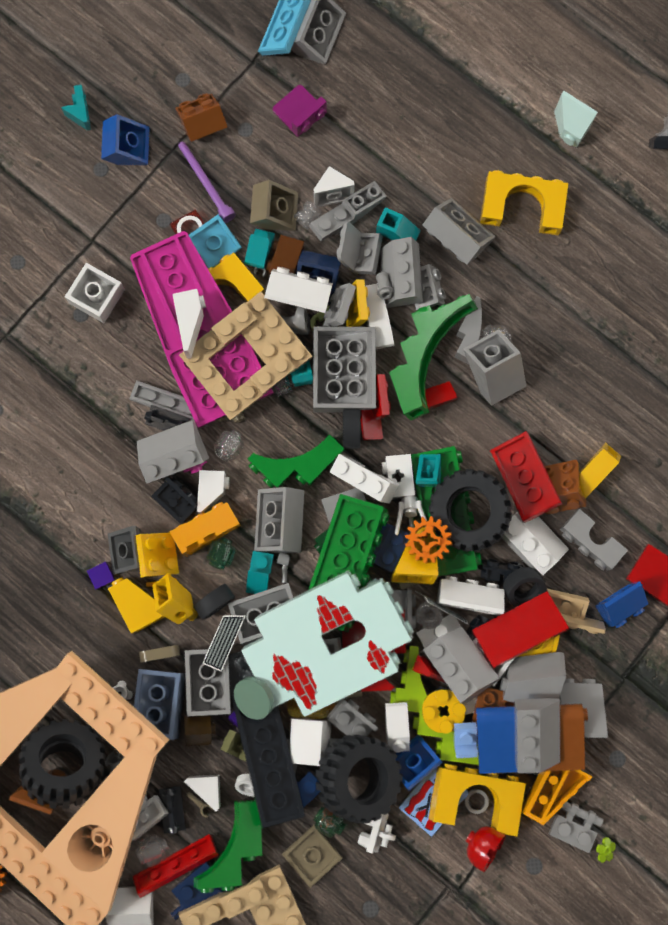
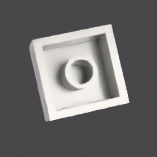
(95, 293)

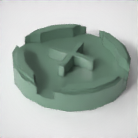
(253, 698)

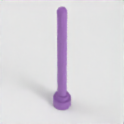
(224, 211)

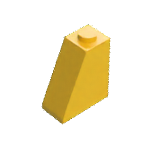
(598, 468)
(414, 571)
(134, 605)

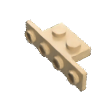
(574, 609)

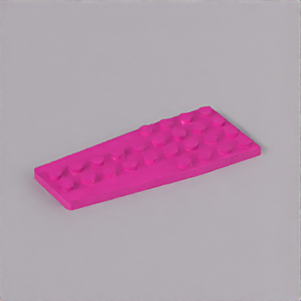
(175, 268)

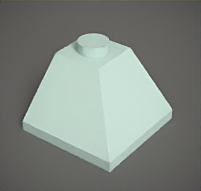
(573, 119)

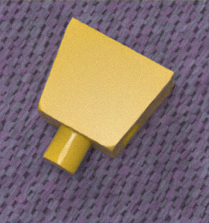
(173, 600)

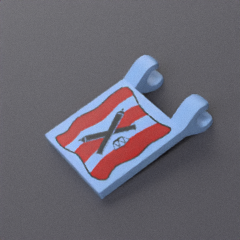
(419, 801)

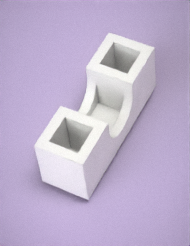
(364, 479)

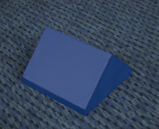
(417, 762)

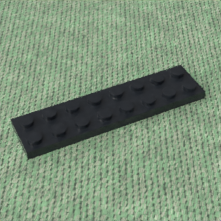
(266, 757)

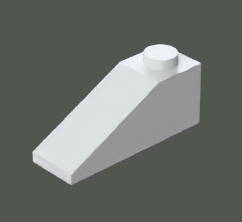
(189, 317)

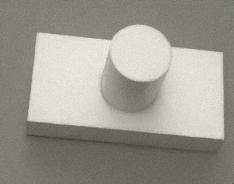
(447, 625)

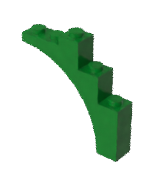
(418, 350)

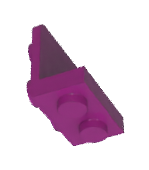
(300, 110)

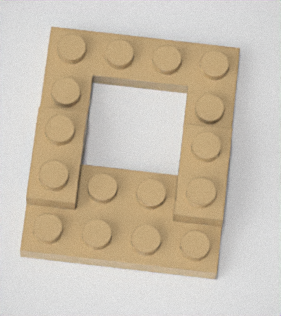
(270, 340)
(266, 897)

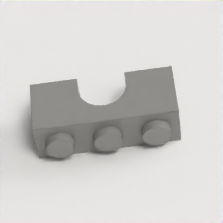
(577, 531)

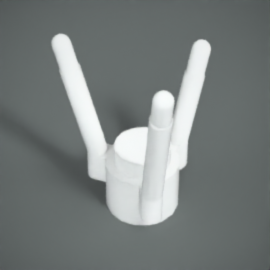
(410, 507)

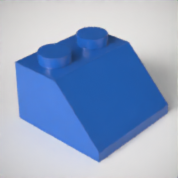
(125, 141)
(623, 604)

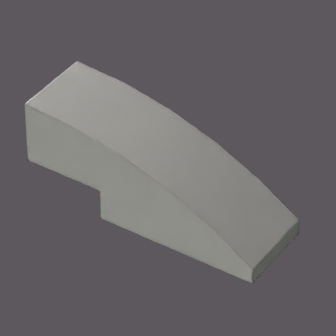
(470, 330)

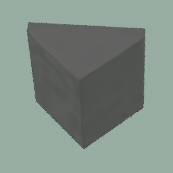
(124, 550)

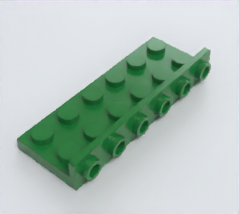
(350, 542)
(457, 560)

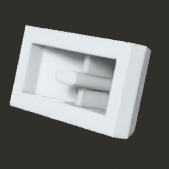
(207, 788)

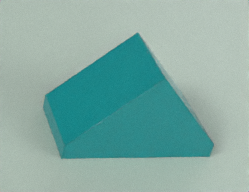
(429, 470)

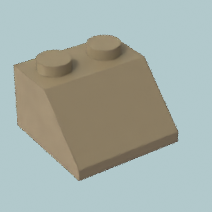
(273, 206)

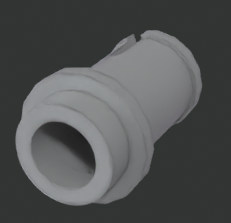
(384, 289)

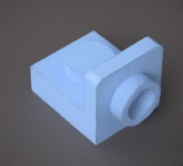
(465, 740)

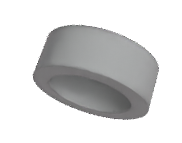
(486, 803)

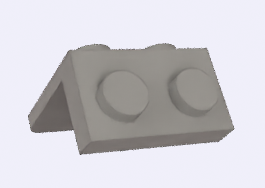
(359, 250)

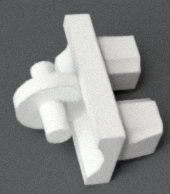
(373, 840)

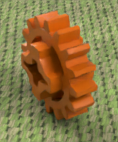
(427, 549)

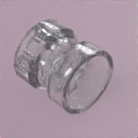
(307, 214)

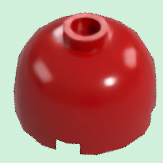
(484, 846)

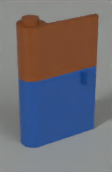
(497, 739)

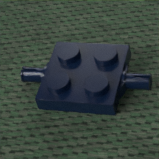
(188, 894)

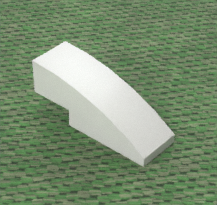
(379, 318)

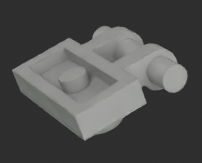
(339, 305)
(572, 832)

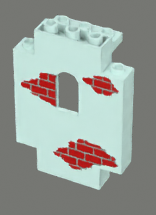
(296, 658)

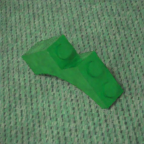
(306, 466)
(244, 842)

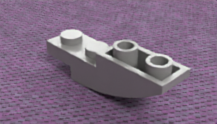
(350, 211)

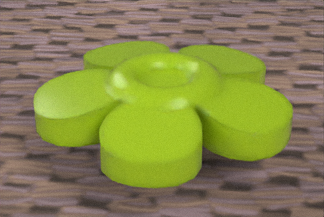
(605, 850)

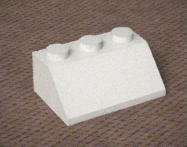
(298, 289)
(534, 543)
(471, 596)

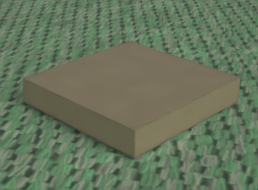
(312, 856)

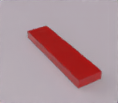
(175, 866)

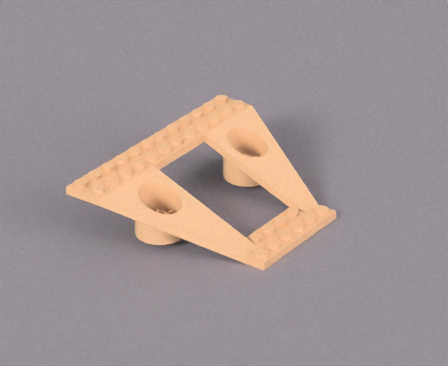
(78, 870)

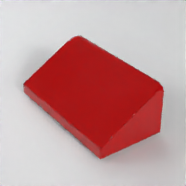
(440, 395)
(425, 667)

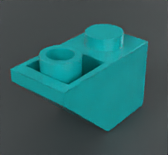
(396, 226)

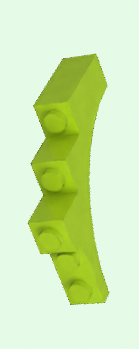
(414, 695)

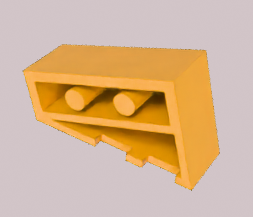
(205, 529)
(551, 792)

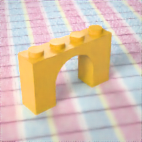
(549, 193)
(235, 274)
(451, 783)

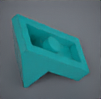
(79, 111)
(259, 248)
(302, 375)
(259, 572)

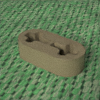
(159, 653)

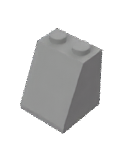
(496, 367)
(534, 677)
(592, 698)

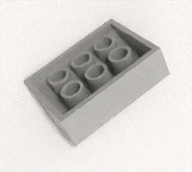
(344, 368)

